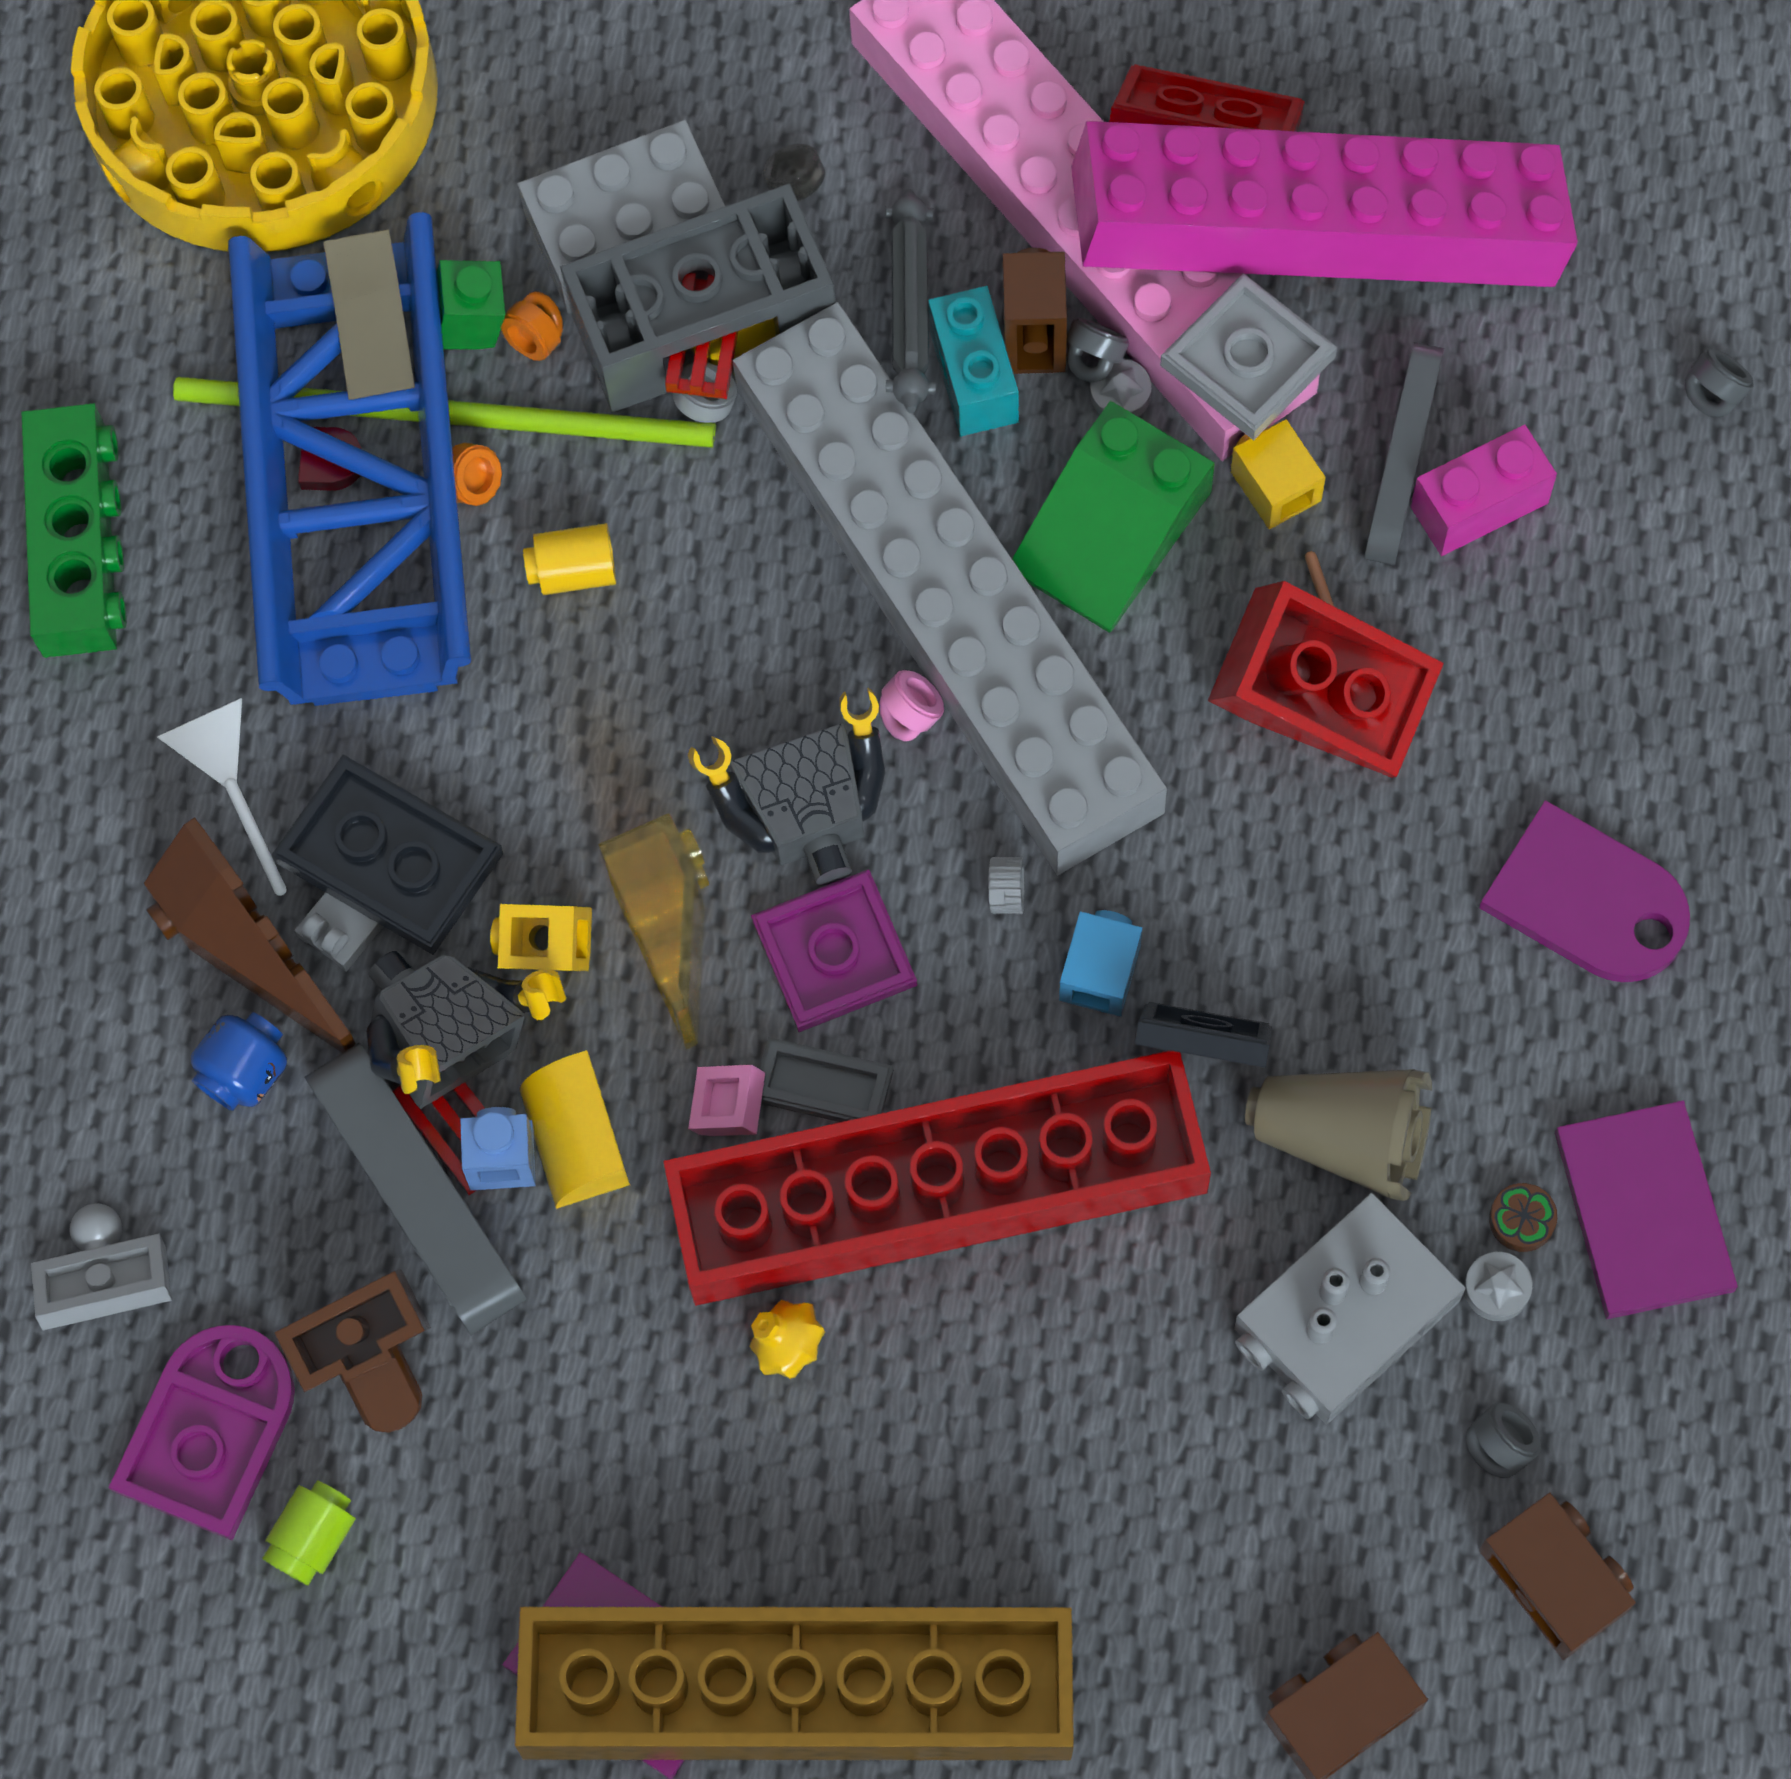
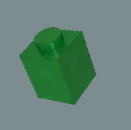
(470, 303)

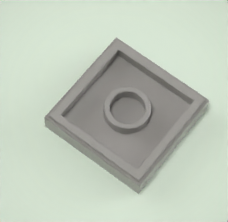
(1248, 356)

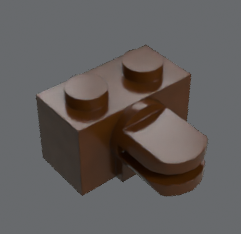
(361, 1343)

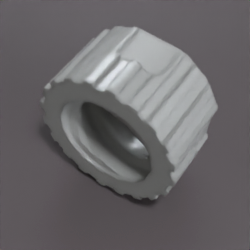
(1006, 885)

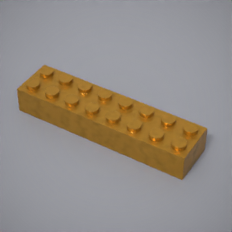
(795, 1683)

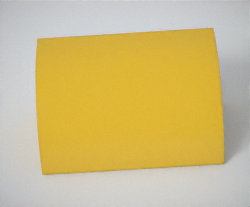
(573, 1130)

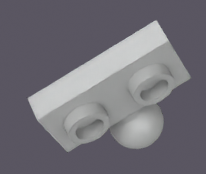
(103, 1275)

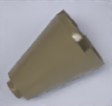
(1348, 1123)

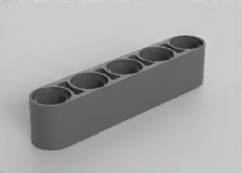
(416, 1189)

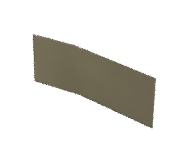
(369, 314)

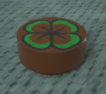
(1523, 1217)

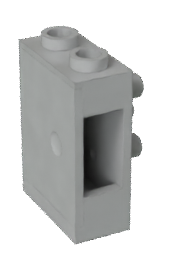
(1346, 1310)

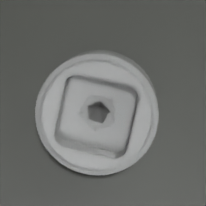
(1126, 386)
(705, 408)
(1498, 1286)

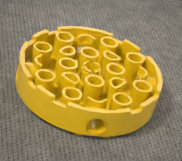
(255, 111)

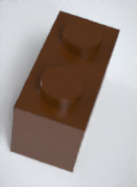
(1035, 310)
(1559, 1574)
(1343, 1707)

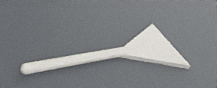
(214, 747)

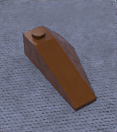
(218, 920)

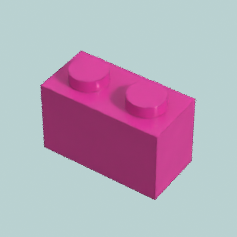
(1483, 490)

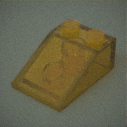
(658, 888)

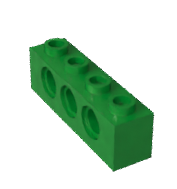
(52, 447)

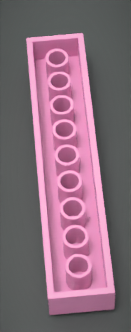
(1016, 136)

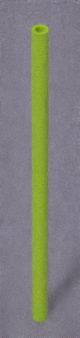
(497, 416)

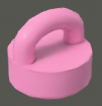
(909, 705)

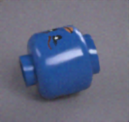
(238, 1060)

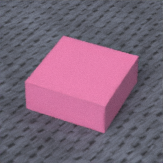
(727, 1100)

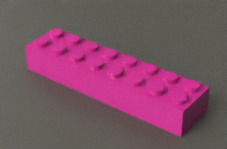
(1321, 204)

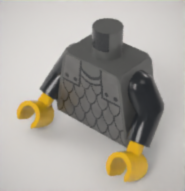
(803, 792)
(448, 1021)

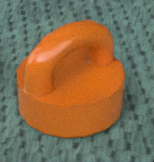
(533, 326)
(476, 473)

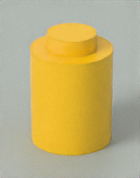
(571, 559)

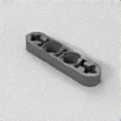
(1404, 454)

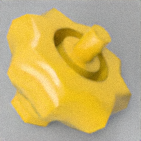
(786, 1338)

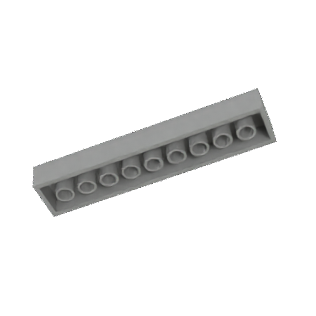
(950, 590)

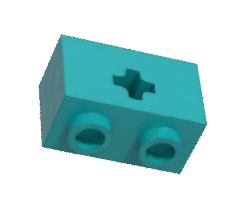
(973, 361)

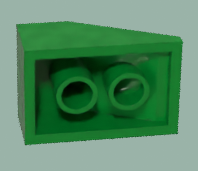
(1113, 516)

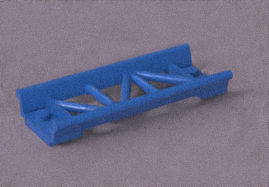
(338, 652)

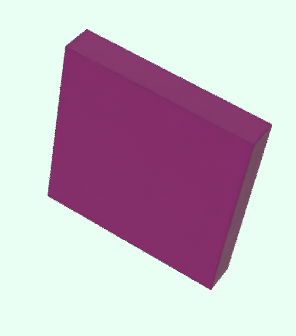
(834, 950)

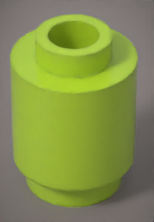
(309, 1532)

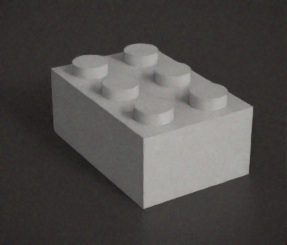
(617, 197)

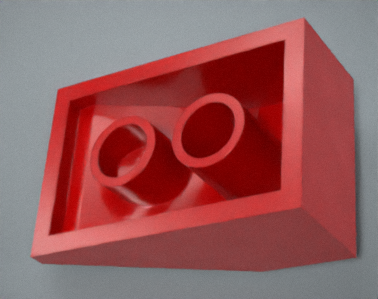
(1325, 678)

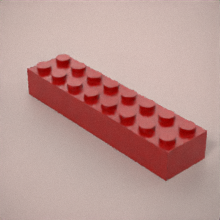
(937, 1177)

